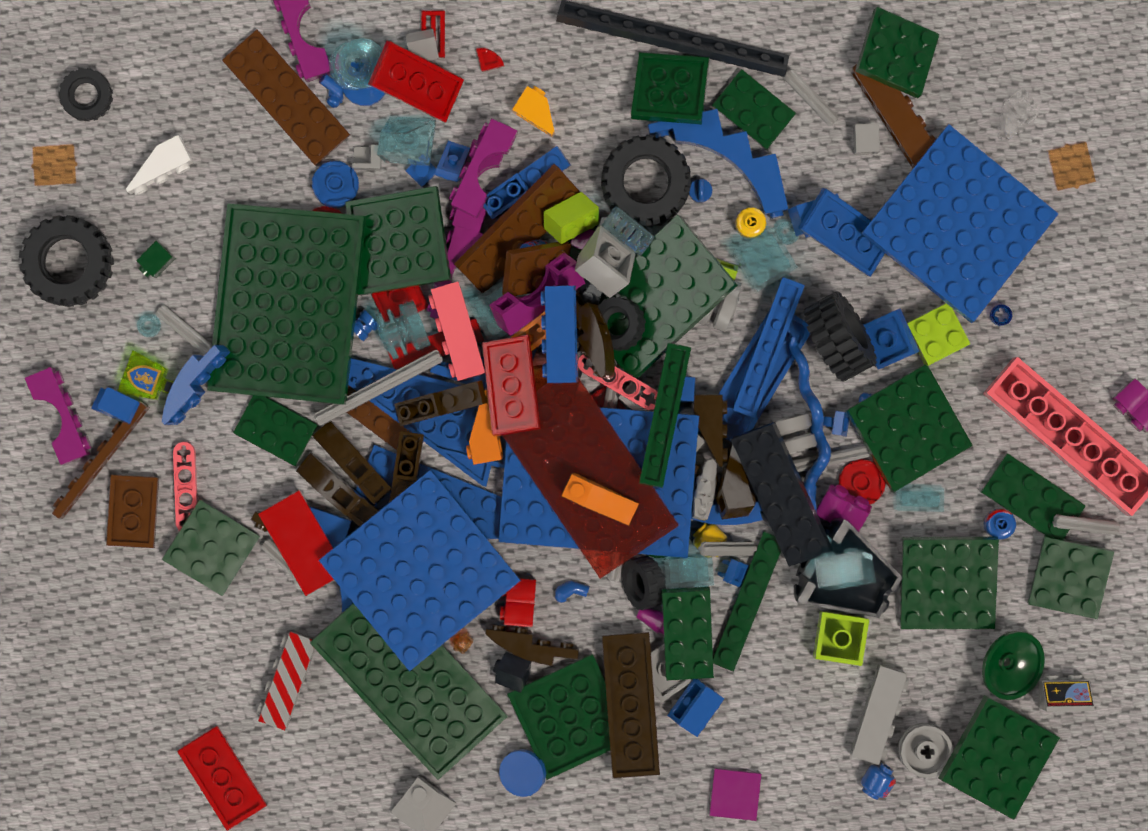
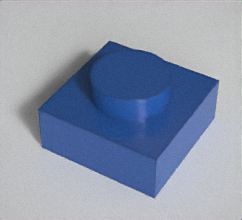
(421, 173)

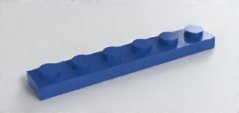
(768, 347)

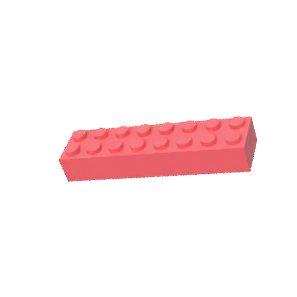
(1070, 435)

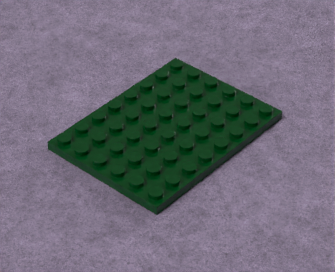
(287, 302)

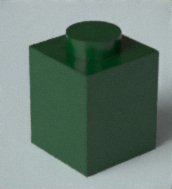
(155, 260)

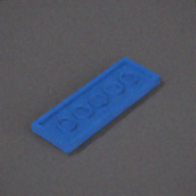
(740, 423)

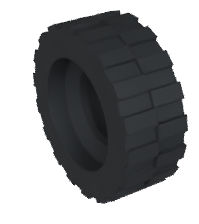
(68, 89)
(635, 321)
(643, 582)

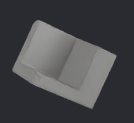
(423, 44)
(866, 139)
(366, 159)

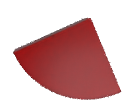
(489, 59)

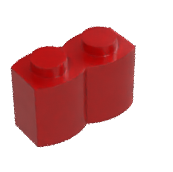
(519, 604)

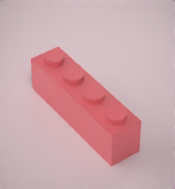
(458, 331)

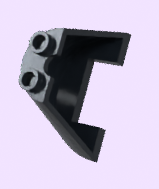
(862, 599)

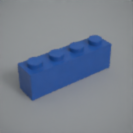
(561, 334)

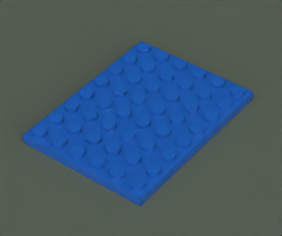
(532, 521)

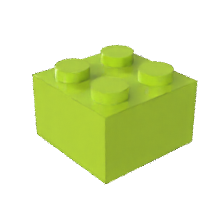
(938, 334)
(841, 638)

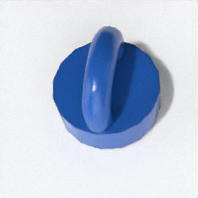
(700, 190)

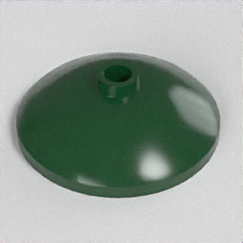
(1020, 670)

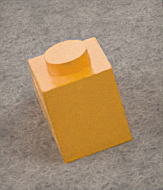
(535, 109)

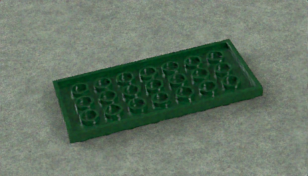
(431, 708)

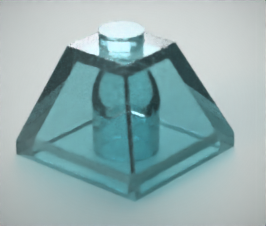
(407, 140)

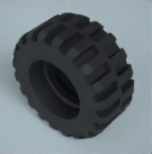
(657, 150)
(36, 250)

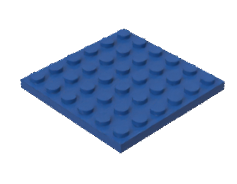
(960, 223)
(419, 570)

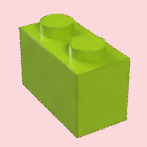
(571, 217)

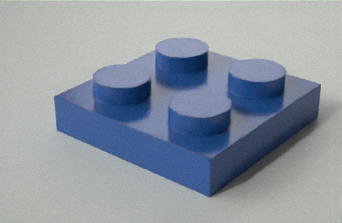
(891, 338)

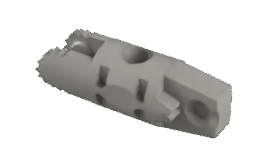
(704, 490)

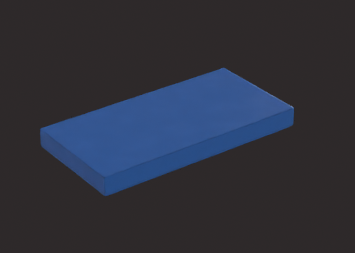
(839, 230)

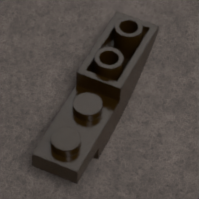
(596, 340)
(441, 403)
(352, 462)
(407, 462)
(336, 490)
(520, 644)

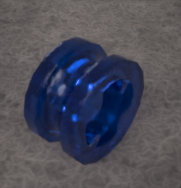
(995, 320)

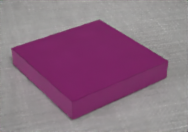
(735, 794)

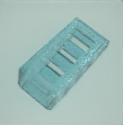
(640, 239)

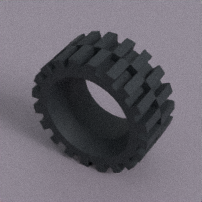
(840, 336)

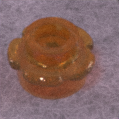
(462, 642)

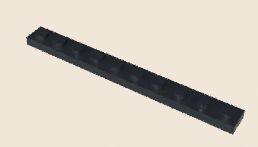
(672, 38)

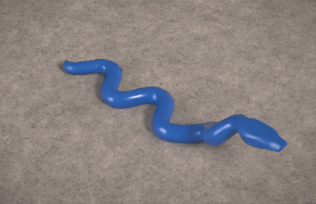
(817, 420)

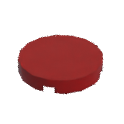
(855, 480)

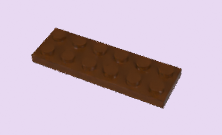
(286, 97)
(522, 222)

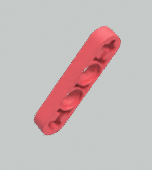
(616, 385)
(180, 487)

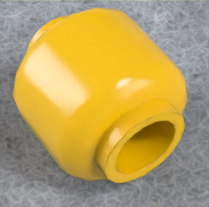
(748, 231)
(708, 533)

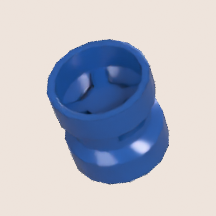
(363, 330)

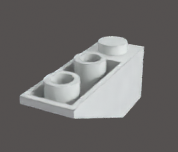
(164, 160)

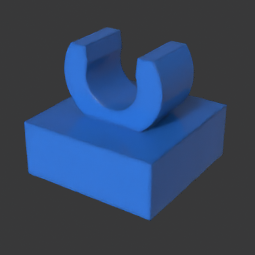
(838, 423)
(735, 572)

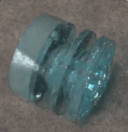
(362, 52)
(402, 329)

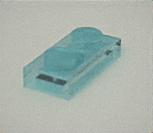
(920, 499)

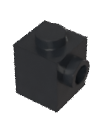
(512, 671)

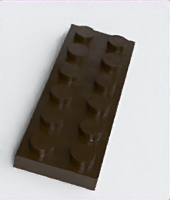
(630, 705)

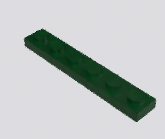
(665, 415)
(747, 602)

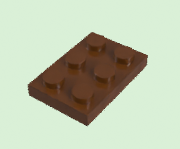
(527, 266)
(132, 511)

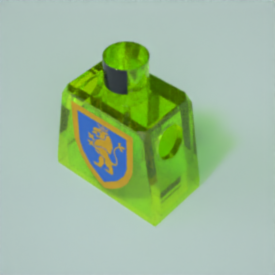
(144, 377)

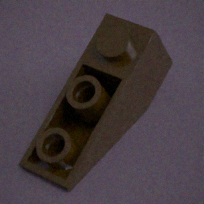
(710, 412)
(733, 492)

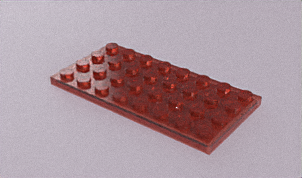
(582, 440)

